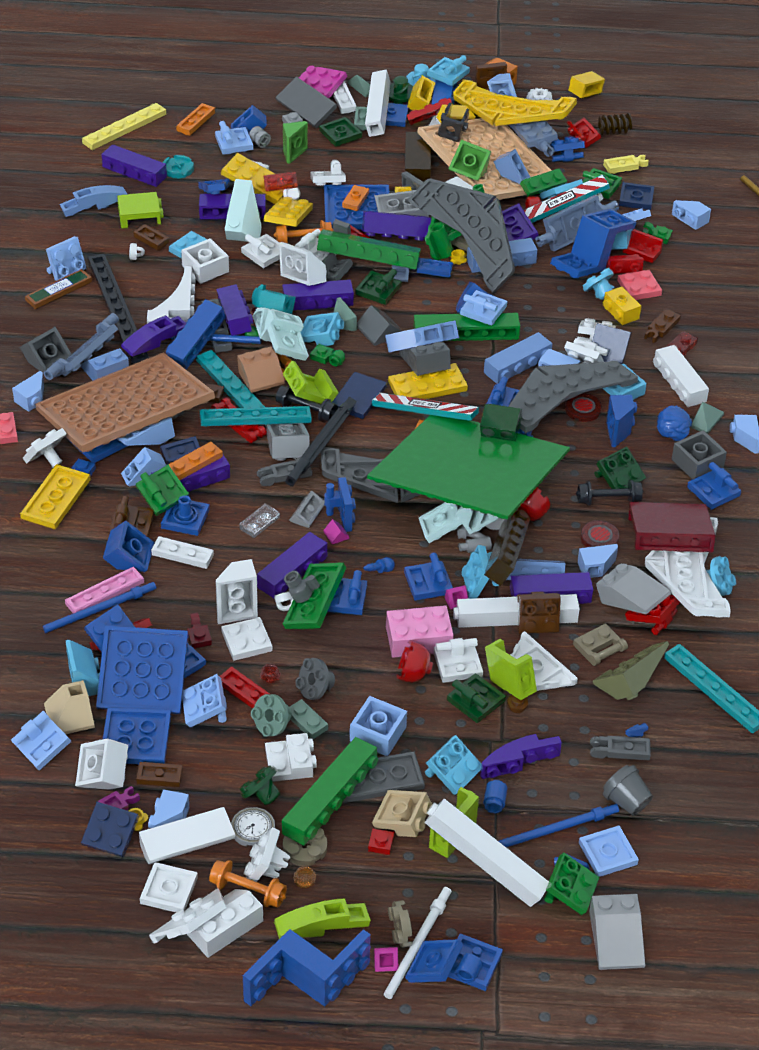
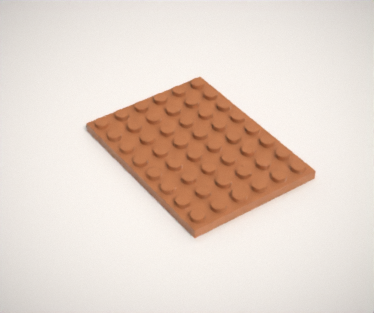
(124, 401)

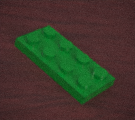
(313, 611)

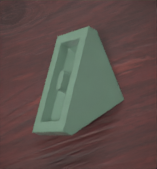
(360, 85)
(346, 314)
(706, 417)

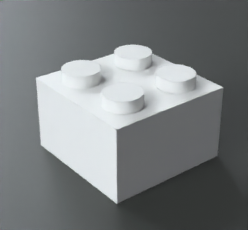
(206, 260)

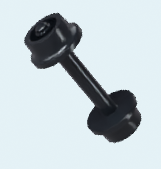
(286, 396)
(585, 493)

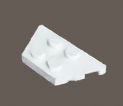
(547, 669)
(187, 921)

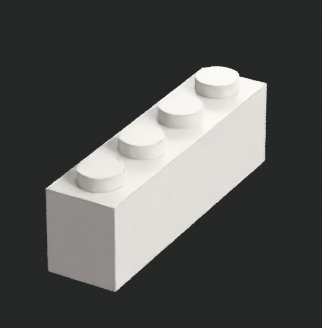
(681, 376)

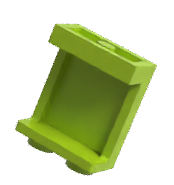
(138, 207)
(309, 387)
(510, 673)
(466, 803)

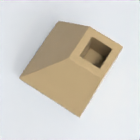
(70, 708)

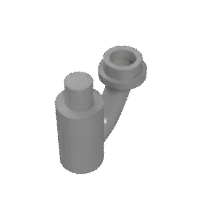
(471, 544)

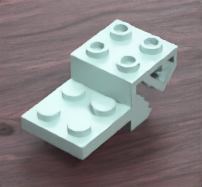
(282, 331)
(449, 517)

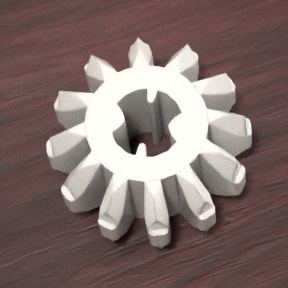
(539, 94)

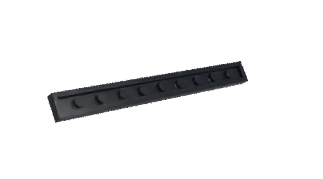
(114, 301)

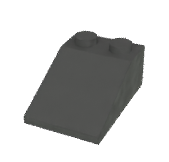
(427, 358)

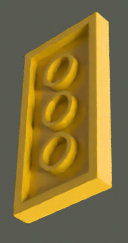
(245, 169)
(288, 211)
(430, 384)
(55, 496)

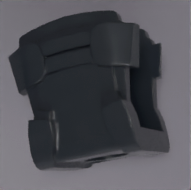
(459, 126)

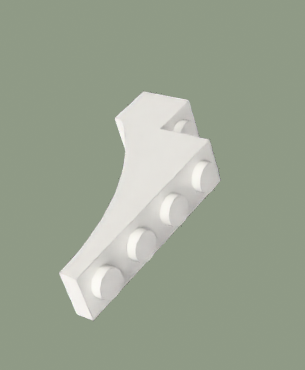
(179, 302)

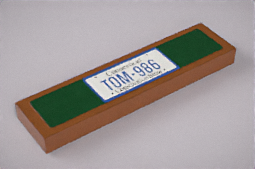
(58, 288)

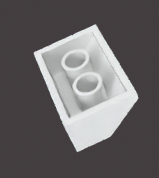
(301, 265)
(237, 592)
(239, 917)

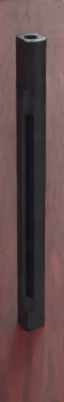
(320, 441)

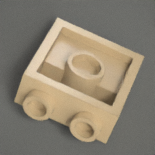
(403, 812)

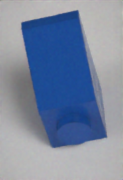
(249, 119)

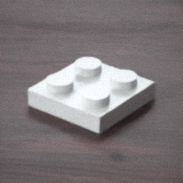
(246, 638)
(168, 887)

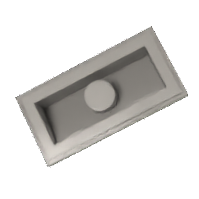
(307, 510)

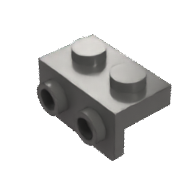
(336, 268)

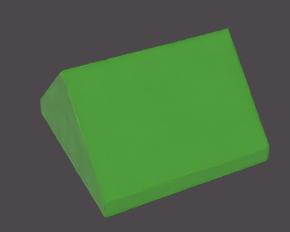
(294, 139)
(470, 160)

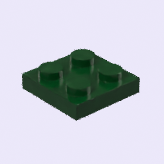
(340, 131)

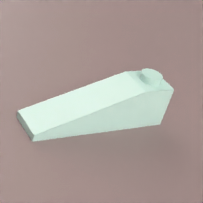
(242, 212)

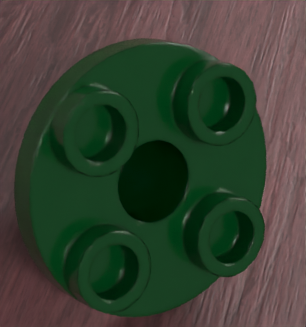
(400, 90)
(262, 786)

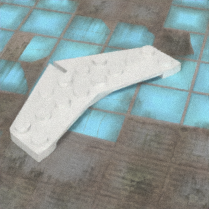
(688, 580)

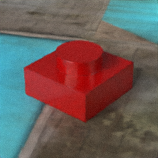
(381, 841)

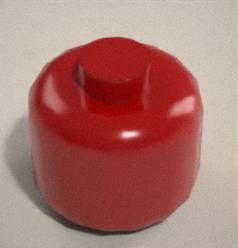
(531, 201)

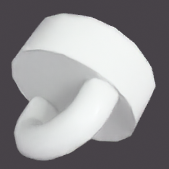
(292, 192)
(133, 251)
(281, 598)

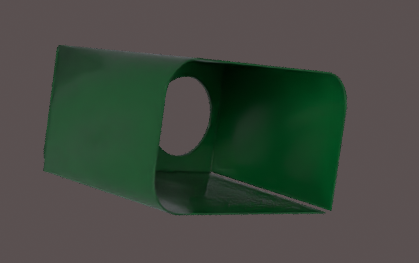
(500, 422)

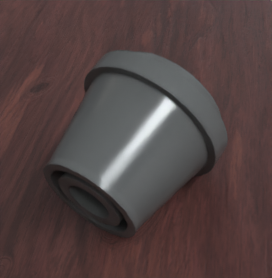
(628, 790)

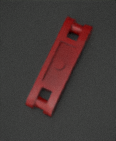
(248, 432)

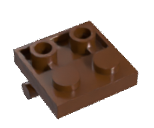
(488, 71)
(139, 517)
(539, 612)

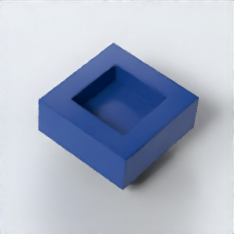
(84, 466)

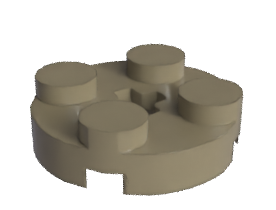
(306, 856)
(401, 924)

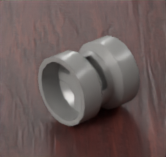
(259, 136)

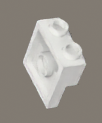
(291, 757)

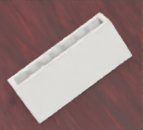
(186, 835)

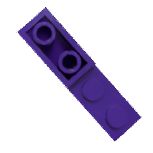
(152, 334)
(522, 750)

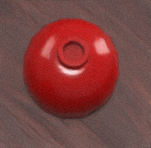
(535, 505)
(414, 662)

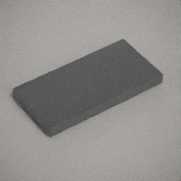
(306, 101)
(392, 772)

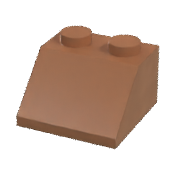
(260, 369)

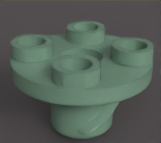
(271, 715)

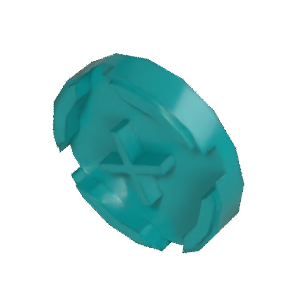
(179, 166)

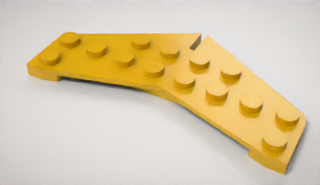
(509, 109)

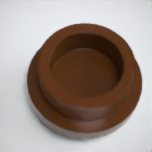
(517, 705)

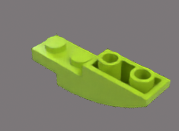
(322, 916)

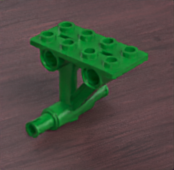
(441, 235)

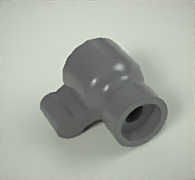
(300, 589)

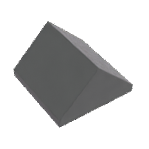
(376, 324)

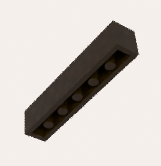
(507, 547)

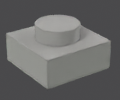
(291, 117)

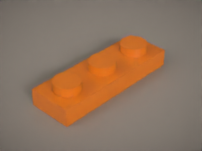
(195, 119)
(196, 460)

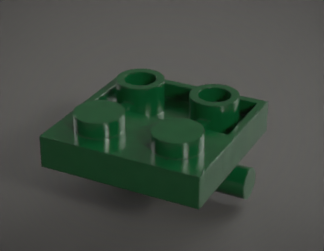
(379, 287)
(619, 469)
(475, 697)

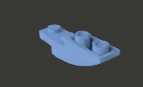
(85, 198)
(422, 336)

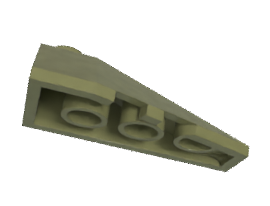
(632, 674)

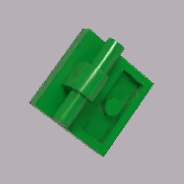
(613, 180)
(161, 489)
(571, 884)

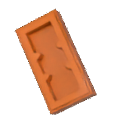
(355, 198)

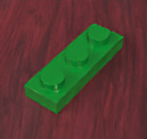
(543, 182)

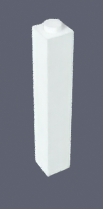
(378, 103)
(505, 611)
(486, 852)

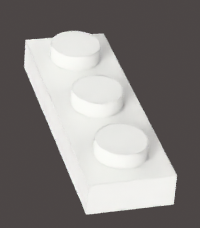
(344, 99)
(182, 552)

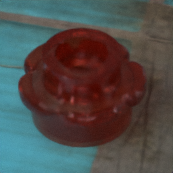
(270, 673)

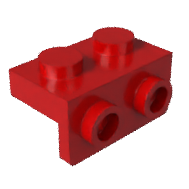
(583, 131)
(645, 245)
(625, 263)

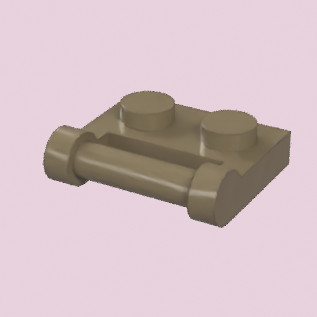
(597, 640)

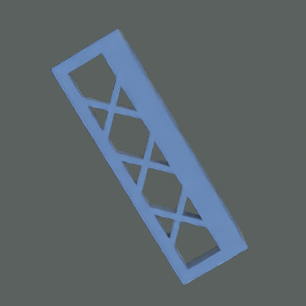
(537, 567)

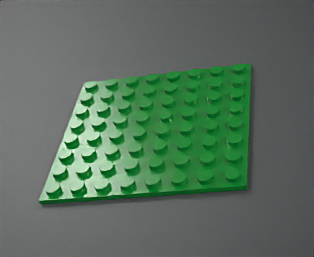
(461, 467)

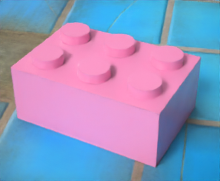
(420, 625)

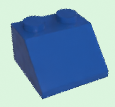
(620, 417)
(128, 548)

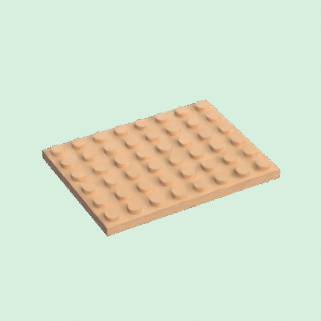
(493, 138)

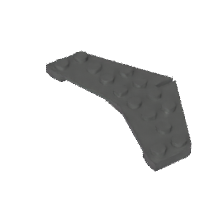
(479, 224)
(557, 383)
(355, 469)

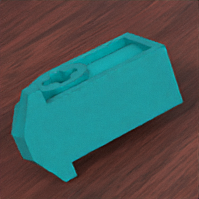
(272, 300)

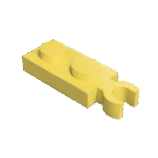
(625, 163)

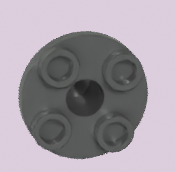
(314, 678)

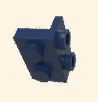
(176, 450)

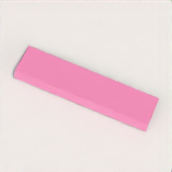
(105, 590)

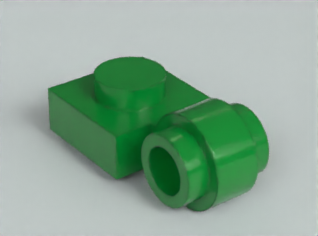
(324, 354)

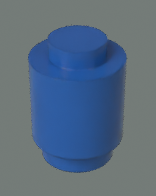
(495, 796)

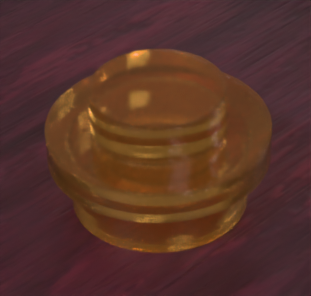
(304, 877)

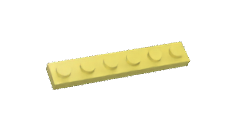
(124, 126)

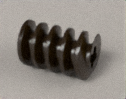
(614, 123)

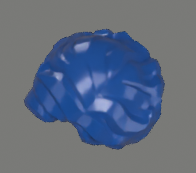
(674, 423)

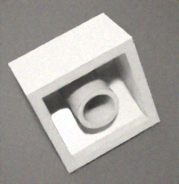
(102, 764)

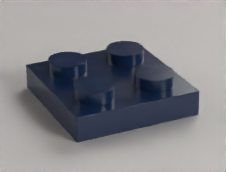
(110, 829)

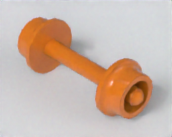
(281, 231)
(221, 874)

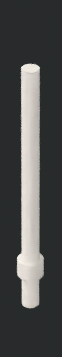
(436, 908)

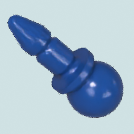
(382, 565)

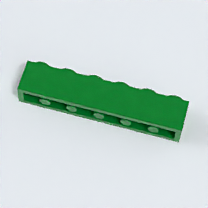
(368, 249)
(504, 328)
(329, 791)

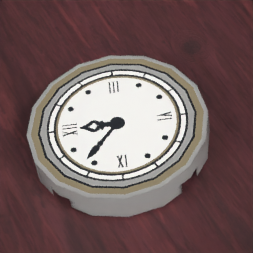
(251, 824)

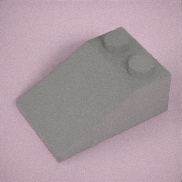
(398, 204)
(287, 440)
(631, 589)
(617, 931)

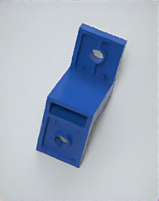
(593, 243)
(306, 968)

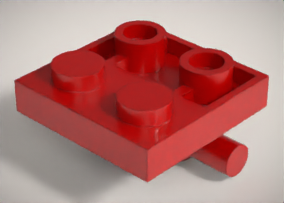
(660, 615)

